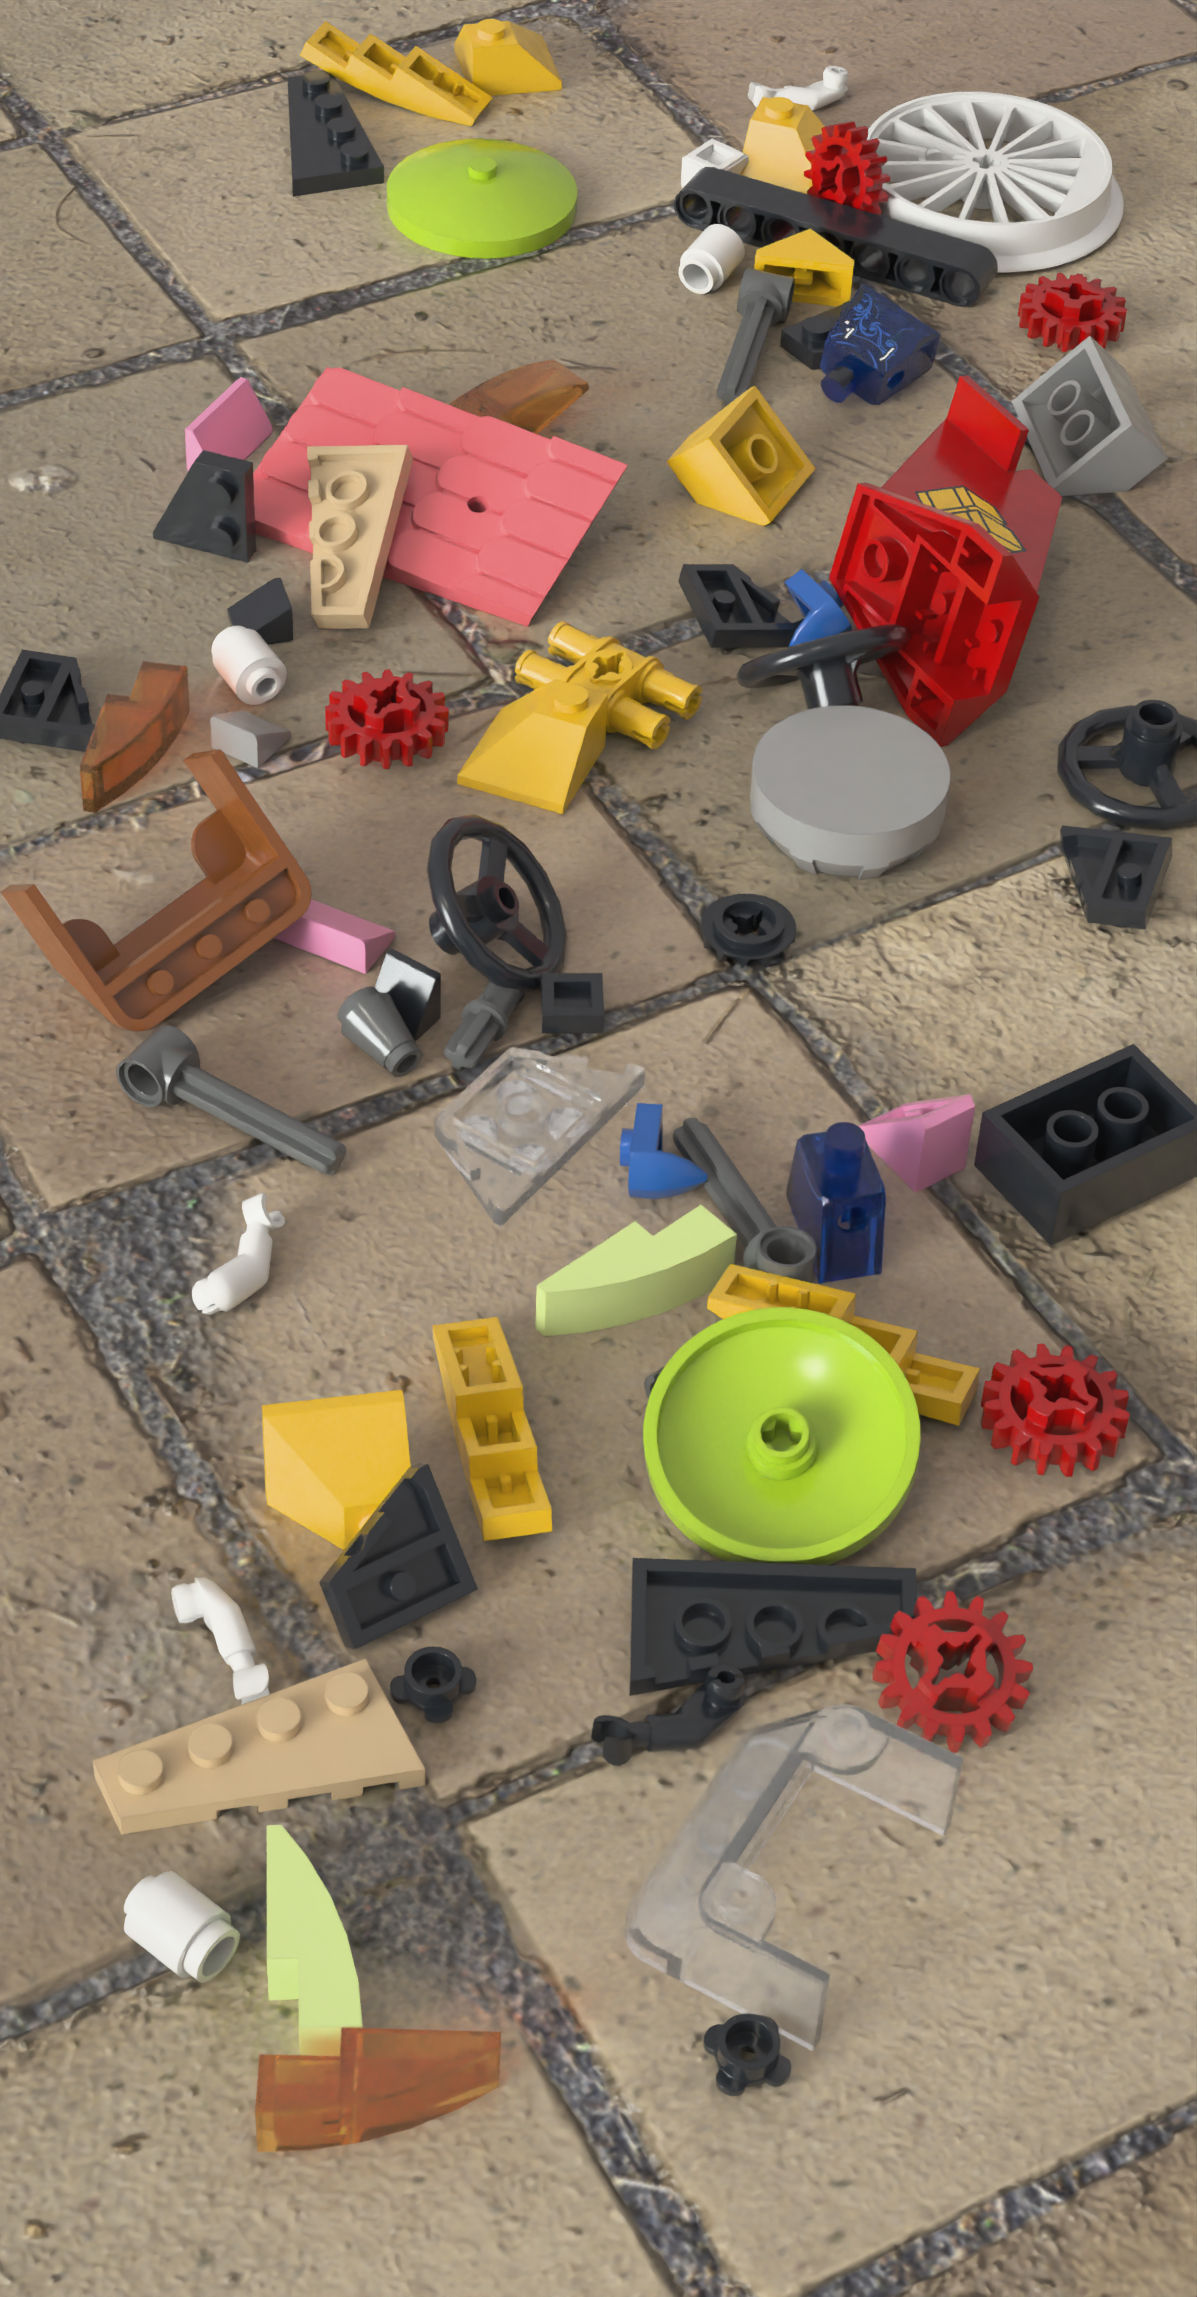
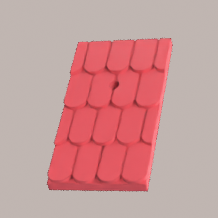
(484, 503)

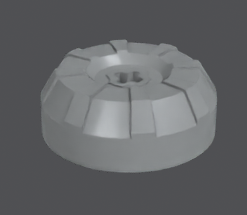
(849, 790)

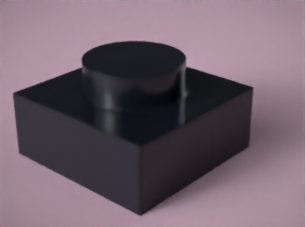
(572, 1003)

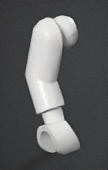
(815, 95)
(249, 1270)
(230, 1630)

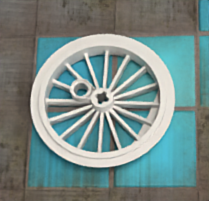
(1047, 164)

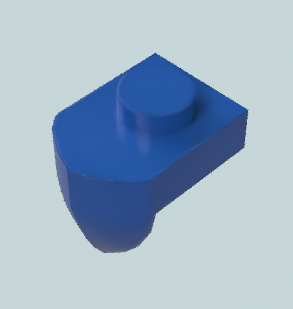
(818, 606)
(652, 1171)

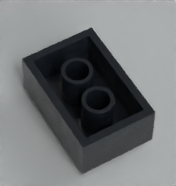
(1089, 1144)

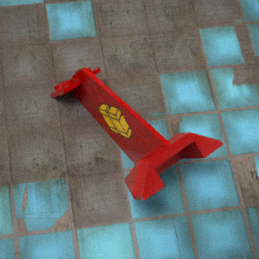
(954, 558)

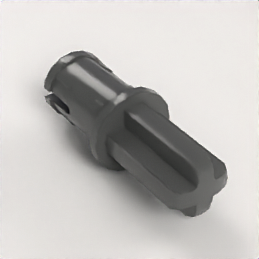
(481, 1024)

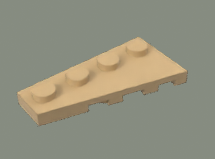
(353, 522)
(288, 1745)

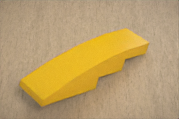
(409, 81)
(938, 1385)
(492, 1429)

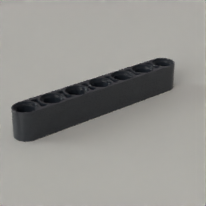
(880, 246)

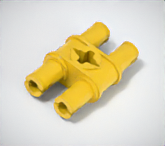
(620, 673)

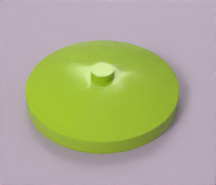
(481, 198)
(781, 1438)

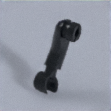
(685, 1729)

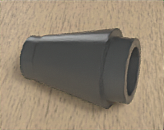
(379, 1030)

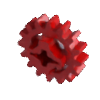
(847, 168)
(1071, 311)
(387, 719)
(1054, 1410)
(969, 1693)

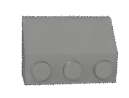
(1089, 425)

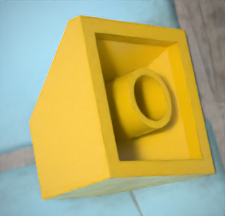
(505, 58)
(778, 143)
(742, 461)
(540, 746)
(334, 1459)

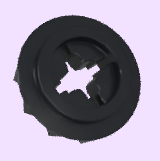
(747, 913)

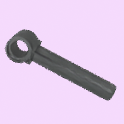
(762, 302)
(169, 1071)
(768, 1247)

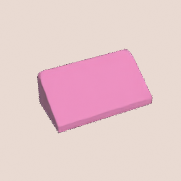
(230, 425)
(338, 937)

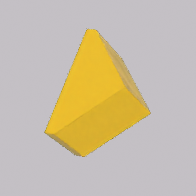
(819, 268)

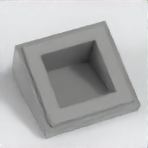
(246, 736)

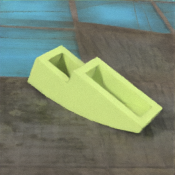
(636, 1275)
(308, 1948)

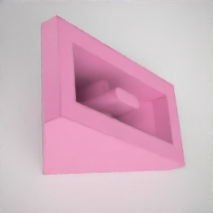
(923, 1139)

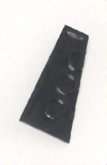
(327, 138)
(755, 1616)

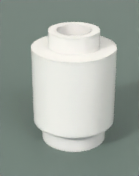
(711, 259)
(248, 665)
(180, 1926)

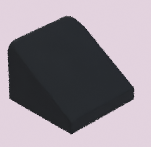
(266, 612)
(413, 990)

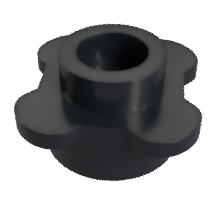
(438, 1667)
(751, 2034)

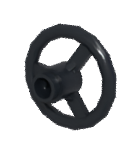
(826, 664)
(1145, 756)
(490, 907)

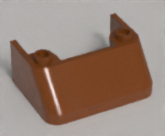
(241, 904)

